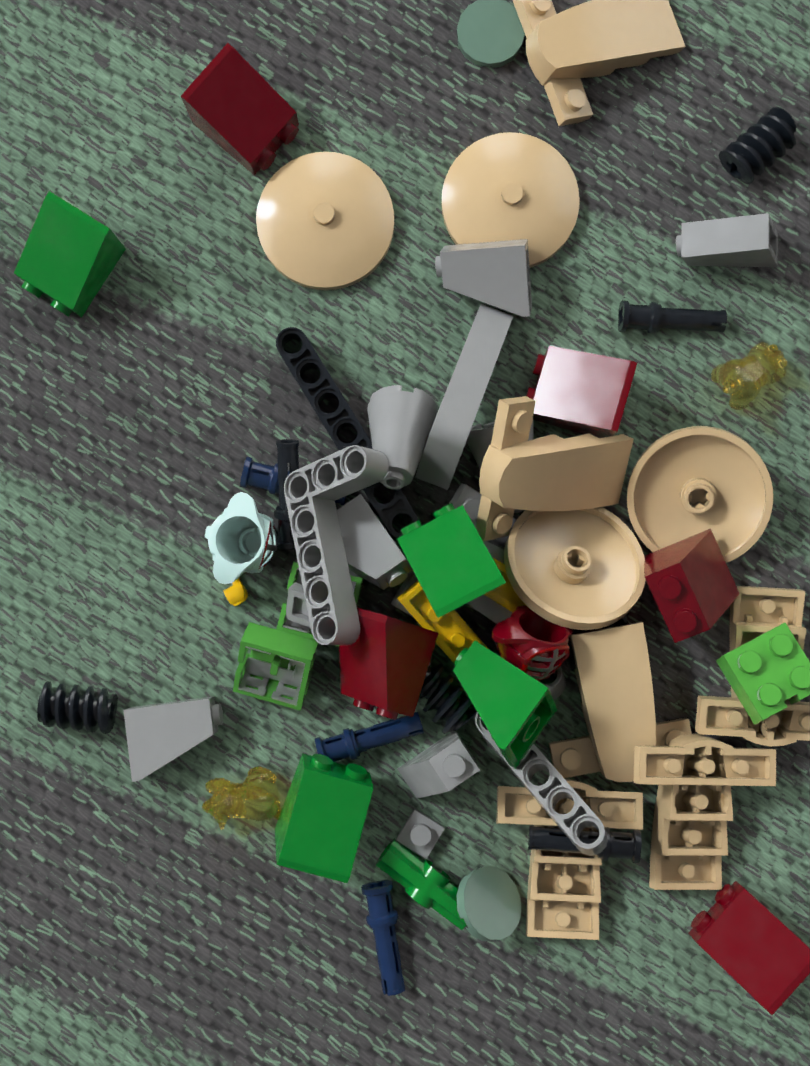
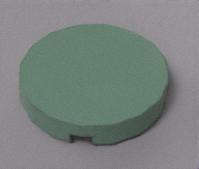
(490, 33)
(489, 903)

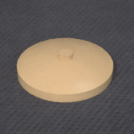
(511, 191)
(325, 220)
(700, 483)
(575, 566)

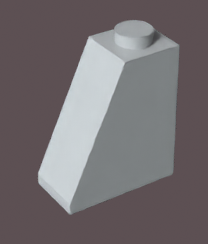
(729, 242)
(489, 273)
(369, 546)
(168, 730)
(439, 767)

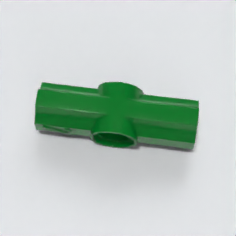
(421, 881)

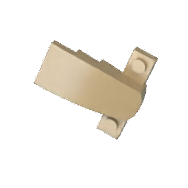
(592, 43)
(544, 471)
(751, 615)
(616, 705)
(695, 805)
(566, 885)

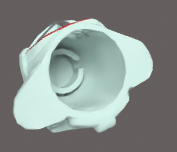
(240, 539)

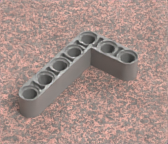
(463, 397)
(318, 537)
(556, 786)

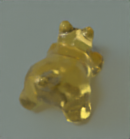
(747, 376)
(253, 799)

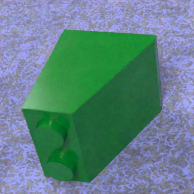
(67, 256)
(450, 559)
(506, 699)
(323, 817)

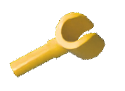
(236, 593)

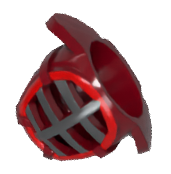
(532, 643)

